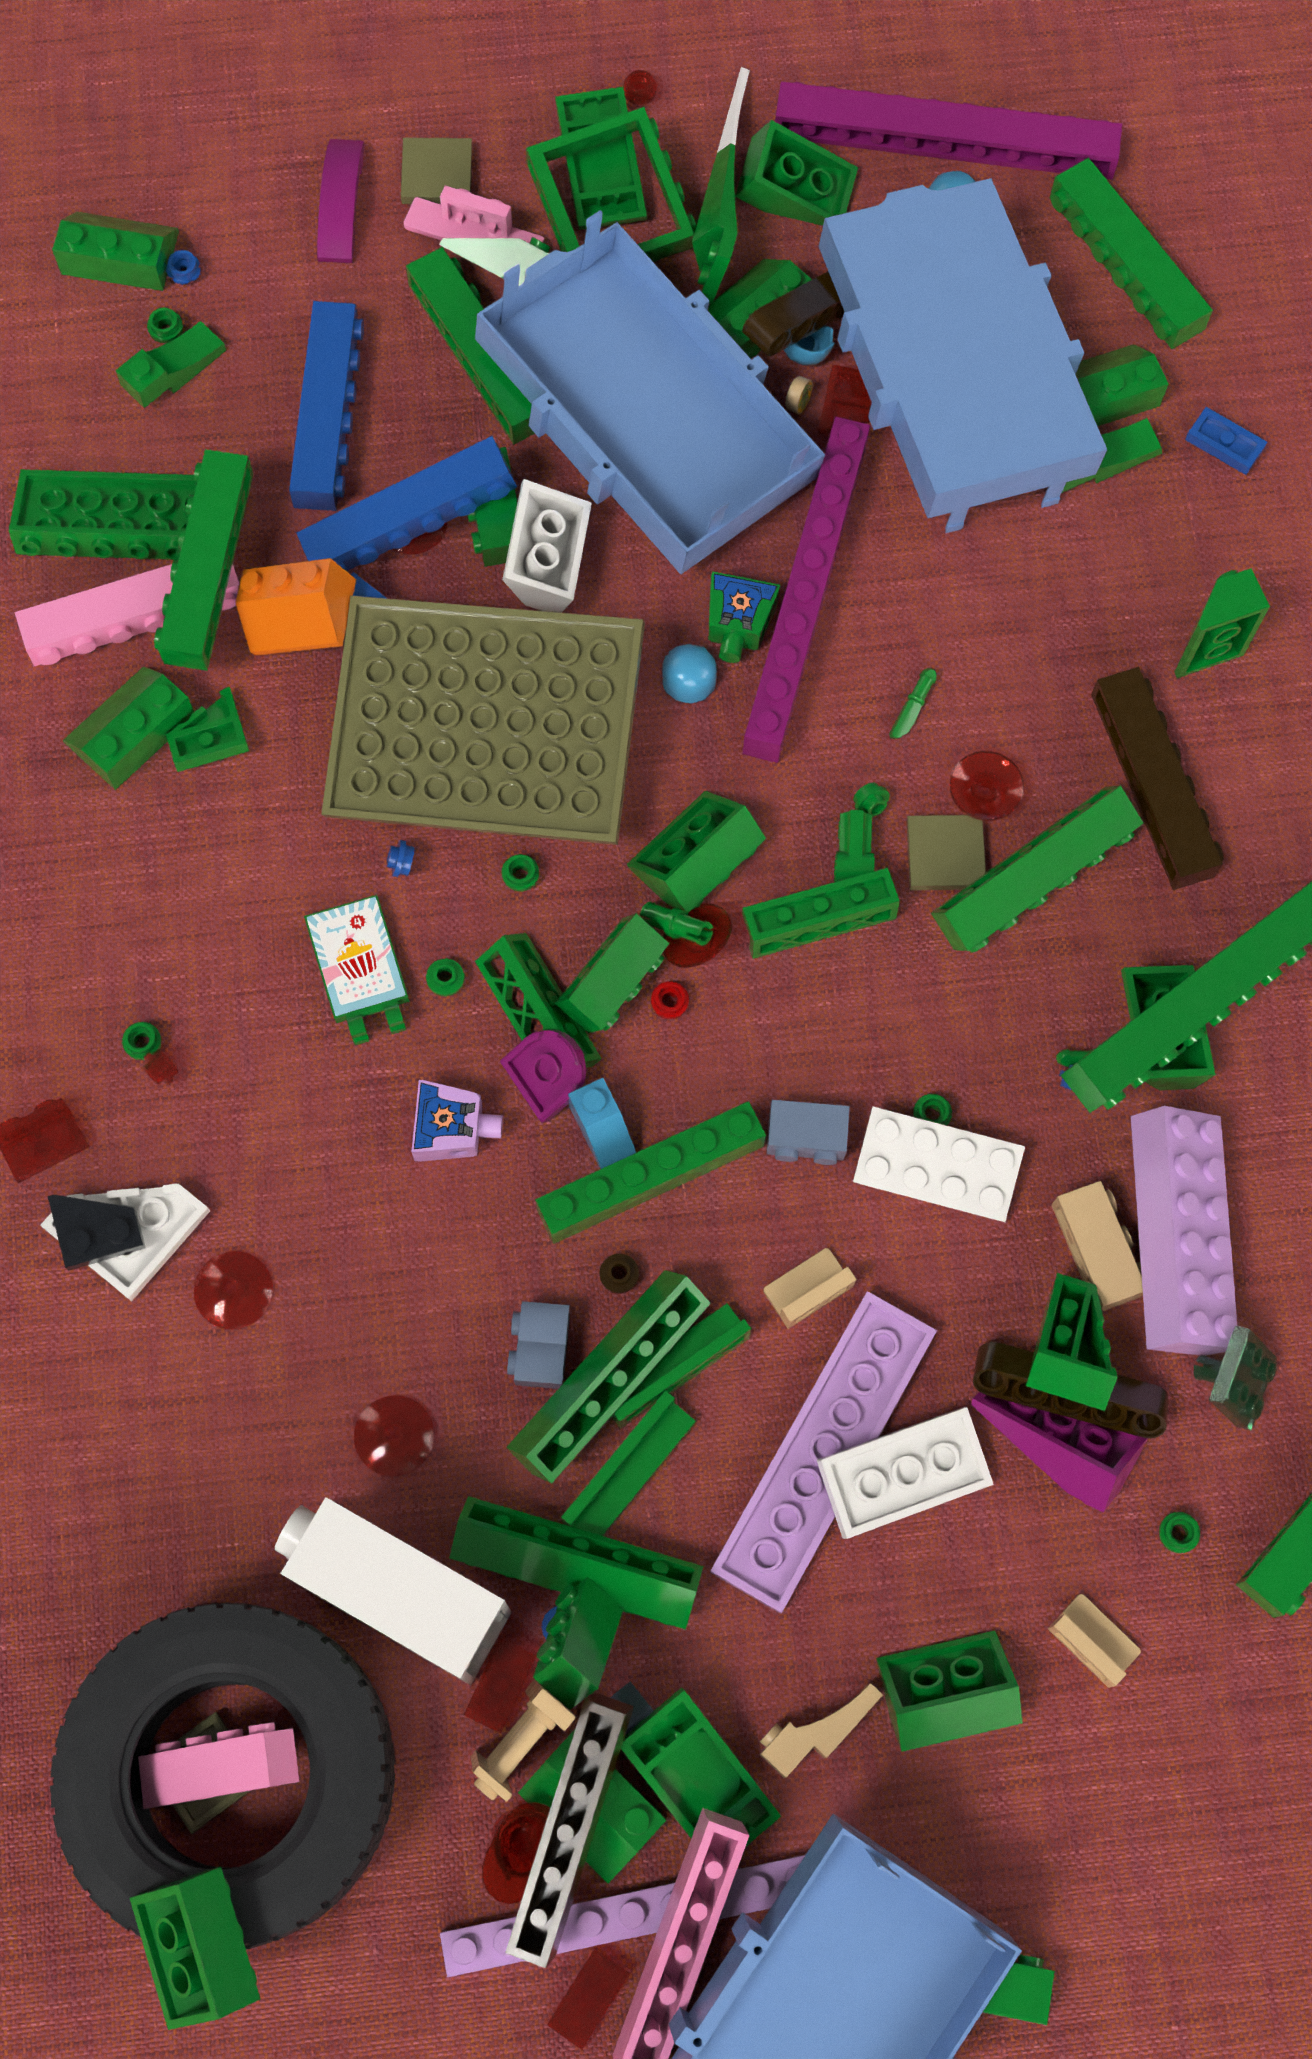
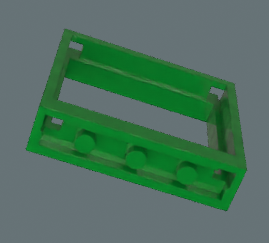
(595, 134)

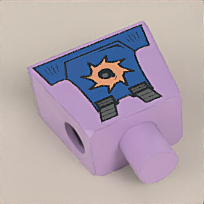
(450, 1123)

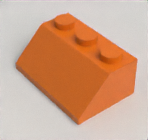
(294, 606)

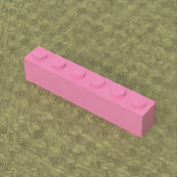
(101, 615)
(683, 1936)

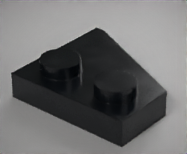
(94, 1230)

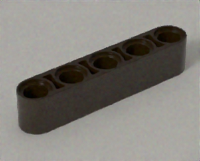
(794, 315)
(1132, 1407)

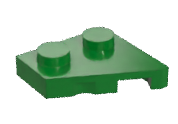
(208, 734)

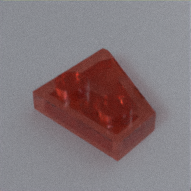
(844, 398)

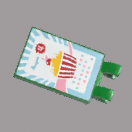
(358, 965)

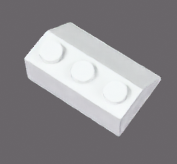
(546, 547)

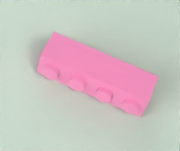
(219, 1767)

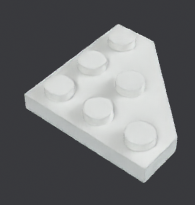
(166, 1220)

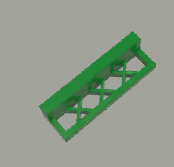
(821, 912)
(539, 991)
(686, 1359)
(629, 1467)

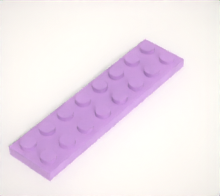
(843, 1410)

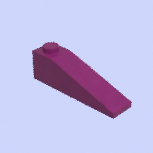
(1077, 1455)

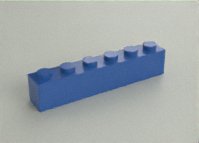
(325, 406)
(410, 507)

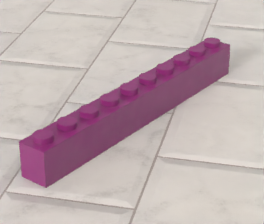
(947, 129)
(805, 590)

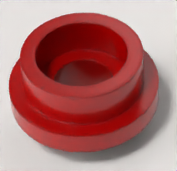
(669, 989)

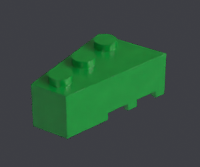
(1071, 1346)

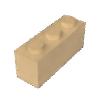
(1099, 1244)

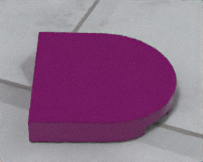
(546, 1070)

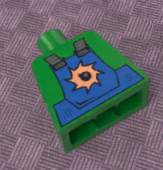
(739, 613)

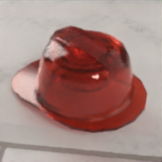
(513, 1851)

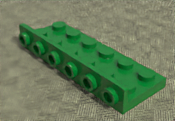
(99, 514)

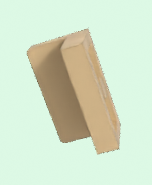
(808, 1287)
(1095, 1640)

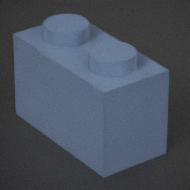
(807, 1131)

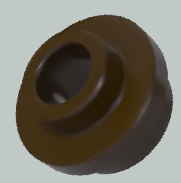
(619, 1285)

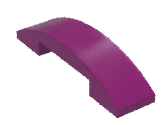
(338, 200)

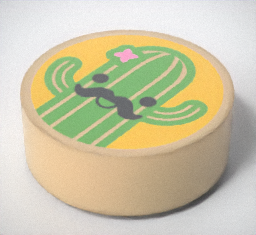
(799, 394)

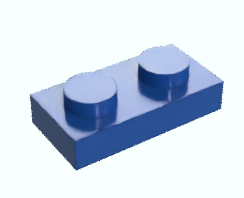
(1226, 440)

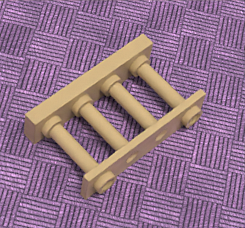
(542, 1713)

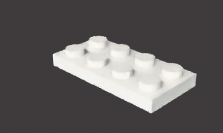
(938, 1164)
(904, 1472)

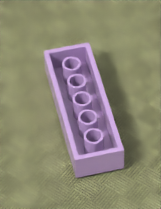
(1183, 1231)

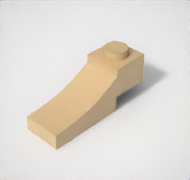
(789, 1745)

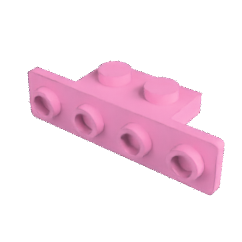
(463, 216)

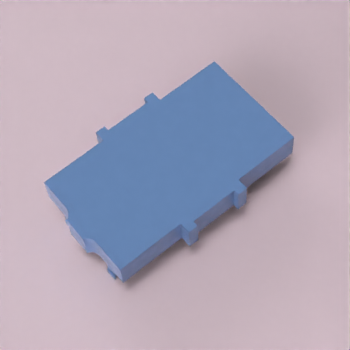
(960, 348)
(646, 394)
(850, 1965)

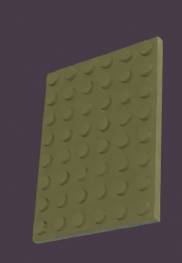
(484, 719)

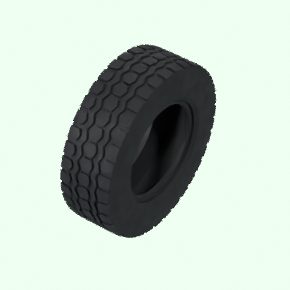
(139, 1685)

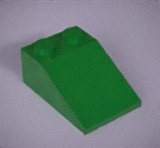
(794, 177)

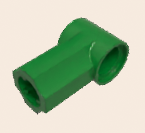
(854, 845)

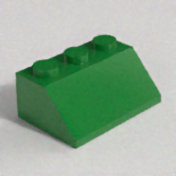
(114, 250)
(755, 289)
(1121, 383)
(1225, 623)
(130, 726)
(697, 851)
(1194, 1063)
(949, 1690)
(624, 1821)
(195, 1949)

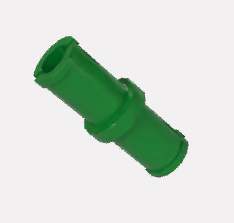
(677, 923)

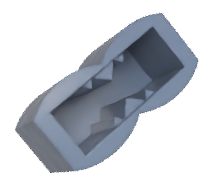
(540, 1346)

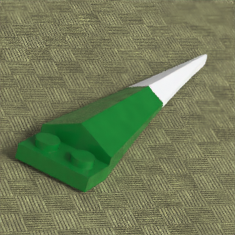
(717, 221)

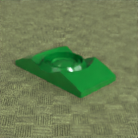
(604, 174)
(695, 1768)

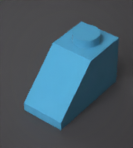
(601, 1123)

